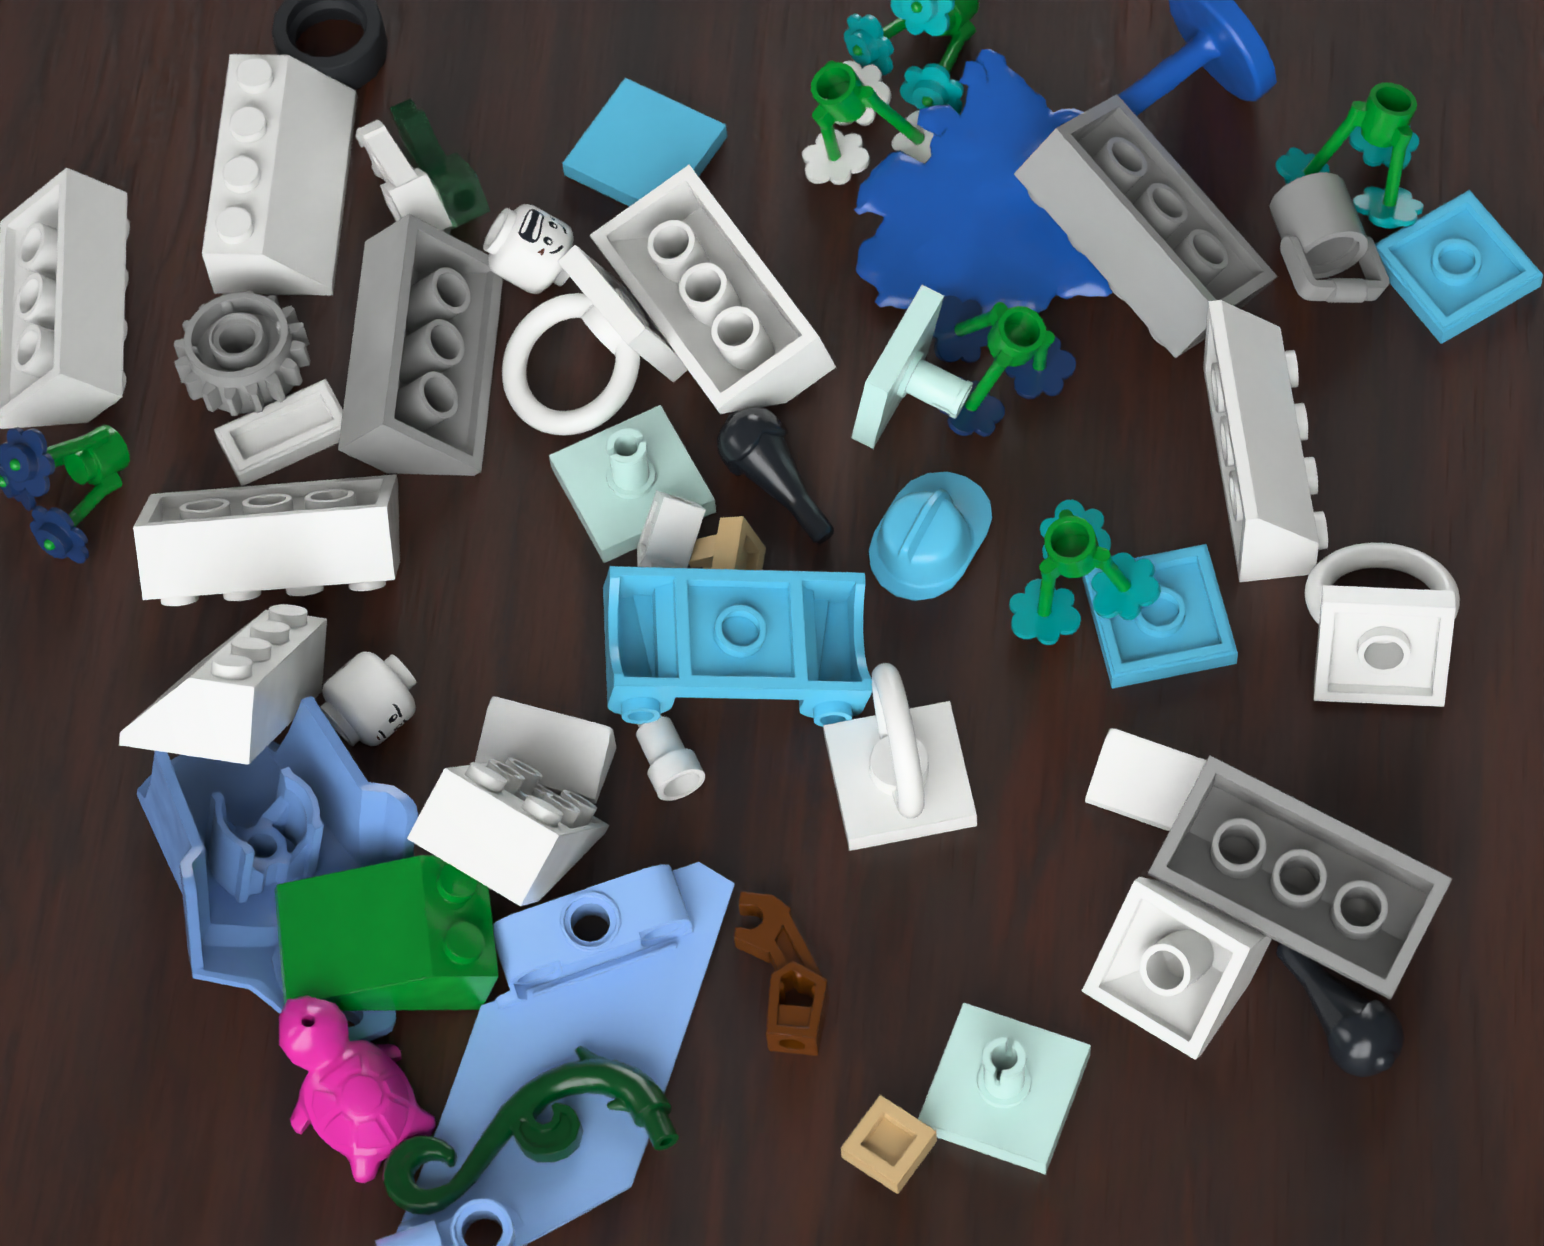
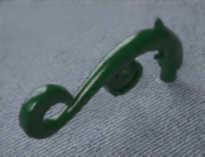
(543, 1143)

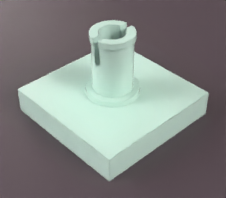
(905, 371)
(617, 475)
(1004, 1087)

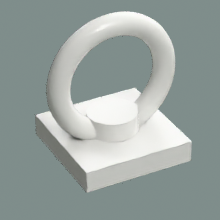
(614, 320)
(1382, 640)
(899, 769)

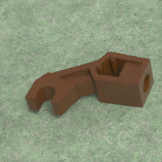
(779, 942)

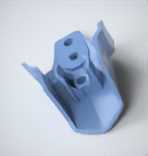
(279, 820)

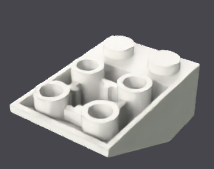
(506, 827)

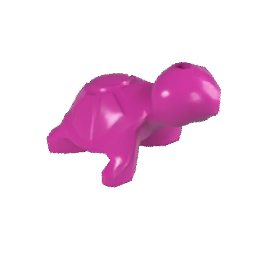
(352, 1087)

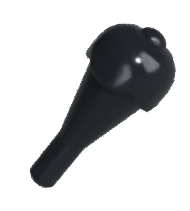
(756, 446)
(1360, 1032)

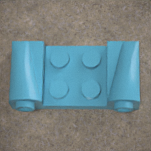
(734, 639)

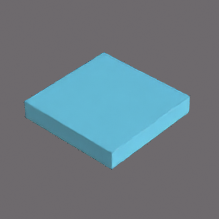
(641, 144)
(1457, 266)
(1175, 634)

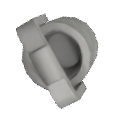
(1324, 238)

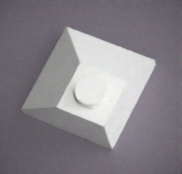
(1174, 965)

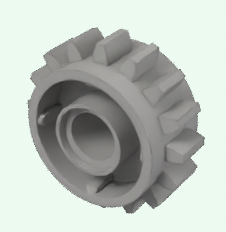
(242, 352)

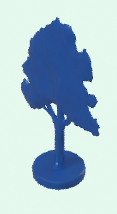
(964, 214)

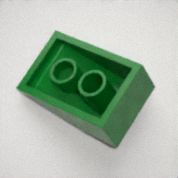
(388, 937)

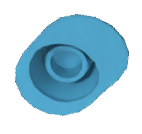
(929, 535)

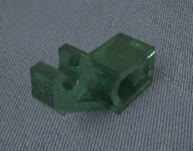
(450, 175)

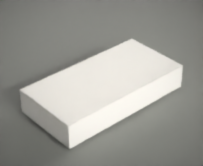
(282, 432)

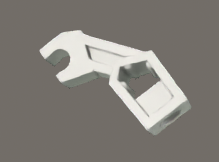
(405, 189)
(669, 532)

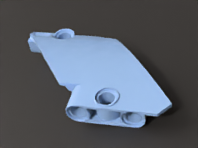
(613, 996)

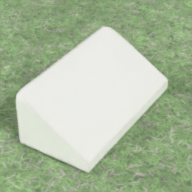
(562, 748)
(1142, 779)

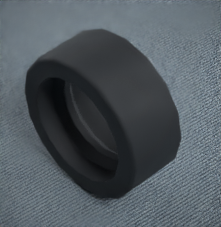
(350, 68)

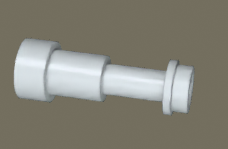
(672, 768)

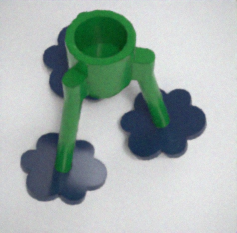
(1019, 348)
(87, 459)

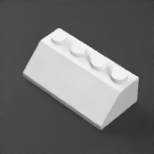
(278, 178)
(713, 297)
(63, 303)
(1260, 446)
(269, 539)
(239, 692)

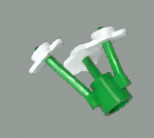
(848, 95)

